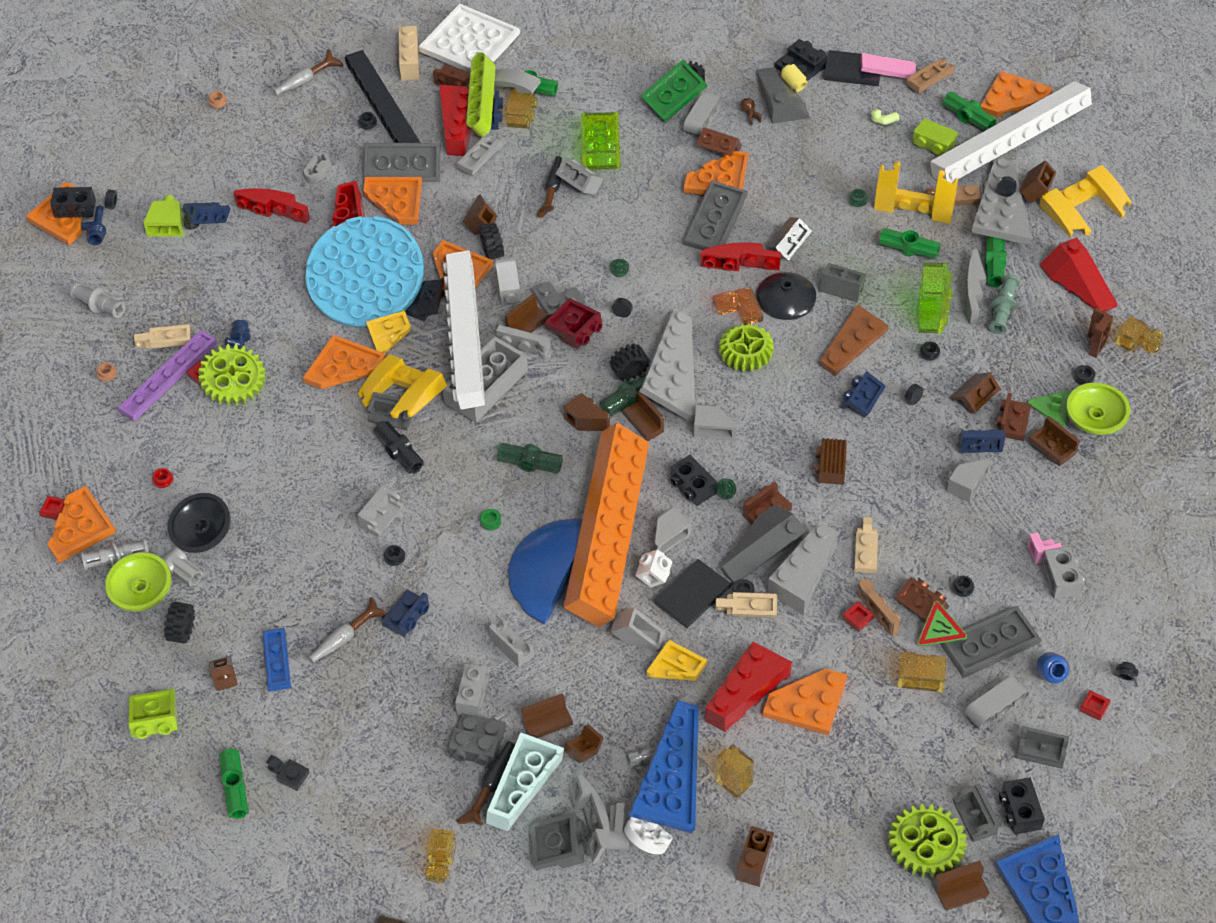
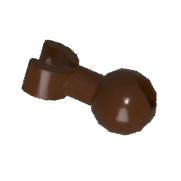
(747, 105)

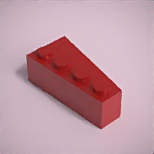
(745, 686)

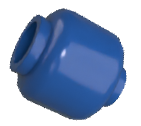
(1052, 667)

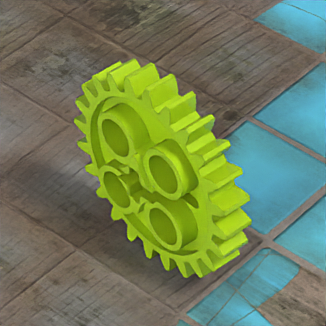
(234, 390)
(913, 825)

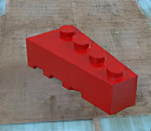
(454, 110)
(347, 203)

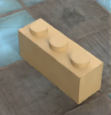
(409, 53)

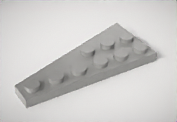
(1002, 215)
(672, 369)

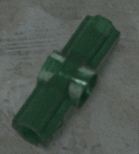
(624, 396)
(529, 458)

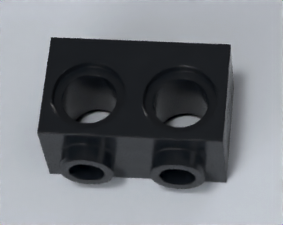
(73, 202)
(693, 480)
(1026, 805)

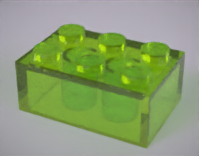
(600, 140)
(934, 297)

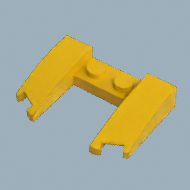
(890, 197)
(1061, 204)
(421, 385)

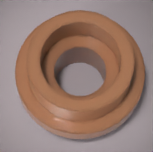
(217, 99)
(106, 372)

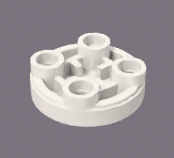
(647, 836)

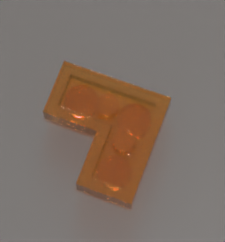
(741, 301)

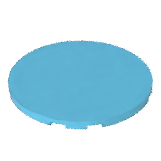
(364, 270)

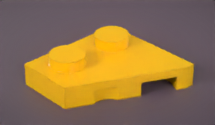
(388, 330)
(677, 664)

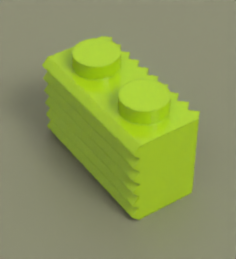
(934, 137)

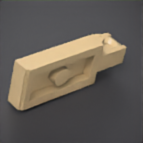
(163, 337)
(866, 548)
(748, 604)

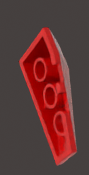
(1076, 270)

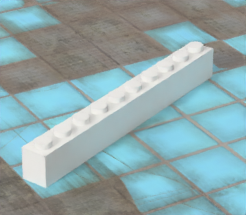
(1012, 132)
(465, 330)

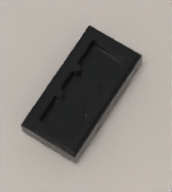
(430, 297)

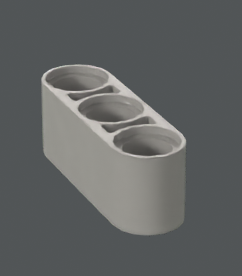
(702, 112)
(996, 702)

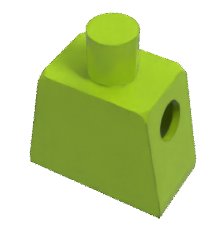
(164, 218)

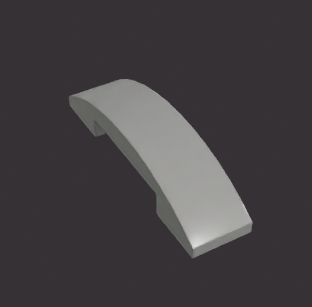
(520, 80)
(586, 797)

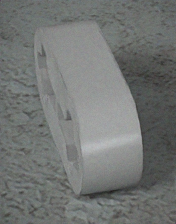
(320, 168)

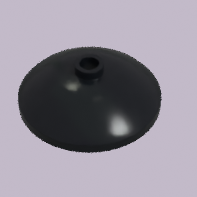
(786, 296)
(192, 516)

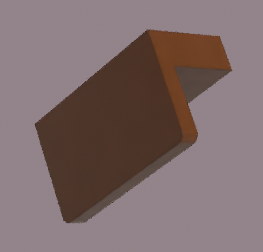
(526, 316)
(977, 391)
(645, 417)
(546, 716)
(961, 885)

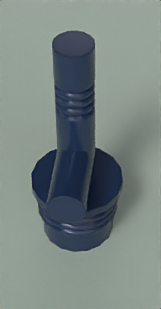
(95, 229)
(239, 335)

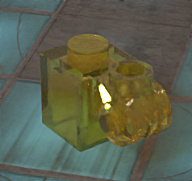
(1136, 332)
(441, 854)

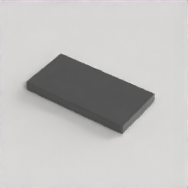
(403, 160)
(715, 216)
(991, 641)

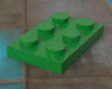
(674, 90)

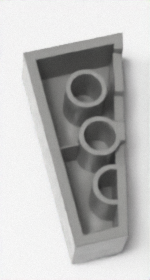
(803, 569)

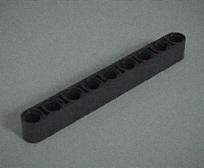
(380, 98)

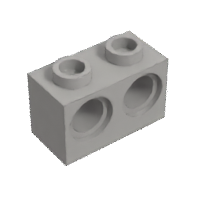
(579, 176)
(1059, 574)
(472, 690)

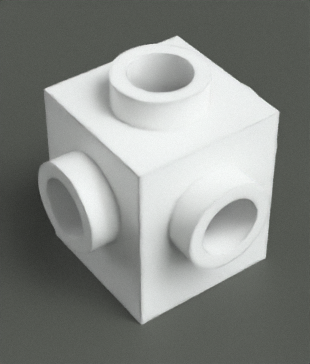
(653, 568)

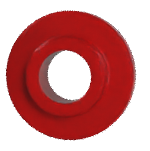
(165, 474)

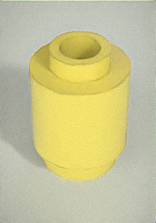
(794, 77)

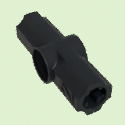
(398, 447)

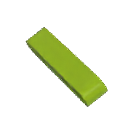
(481, 94)

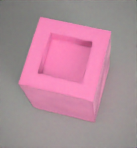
(1037, 547)

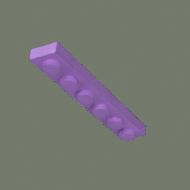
(167, 375)

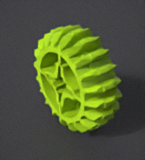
(746, 347)

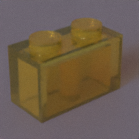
(521, 109)
(922, 672)
(734, 770)

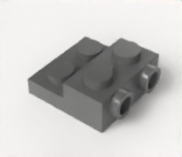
(477, 739)
(558, 842)

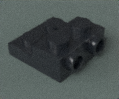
(804, 57)

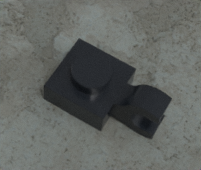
(289, 774)

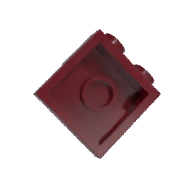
(574, 323)

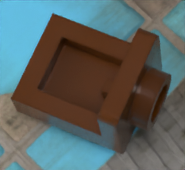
(584, 745)

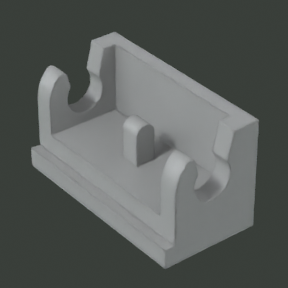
(380, 511)
(511, 643)

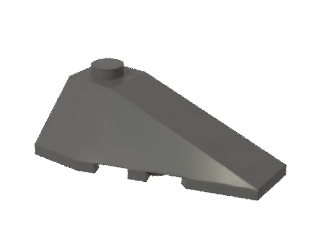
(780, 99)
(765, 539)

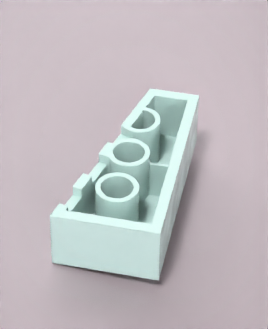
(523, 777)

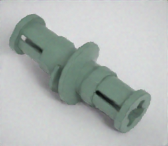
(1003, 304)

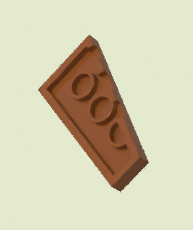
(854, 338)

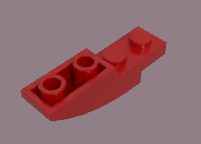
(271, 201)
(734, 255)

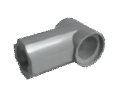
(182, 567)
(618, 820)

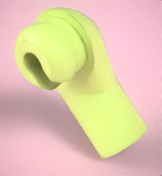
(884, 119)

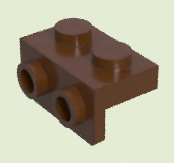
(1055, 441)

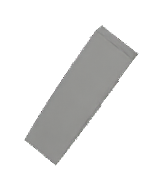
(974, 287)

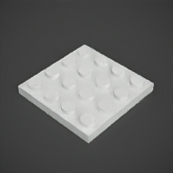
(465, 35)

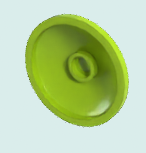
(1098, 408)
(134, 573)

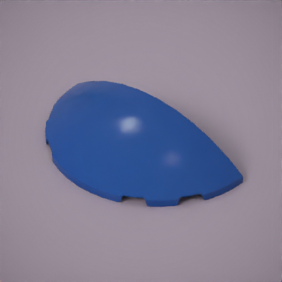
(543, 567)

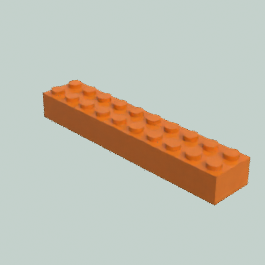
(607, 525)

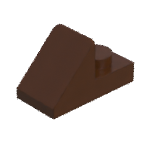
(223, 673)

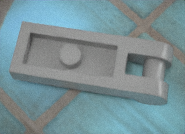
(479, 154)
(525, 341)

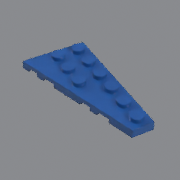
(670, 780)
(1040, 882)

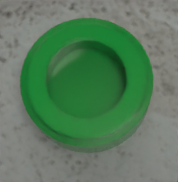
(490, 519)

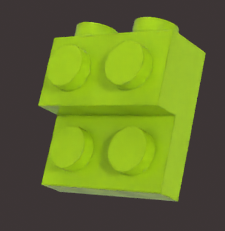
(153, 713)

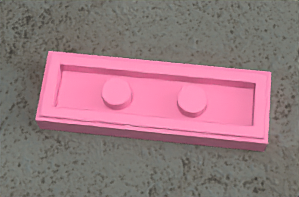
(887, 66)

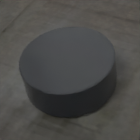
(1006, 186)
(110, 199)
(622, 307)
(1084, 374)
(914, 394)
(743, 586)

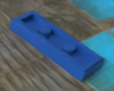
(276, 659)

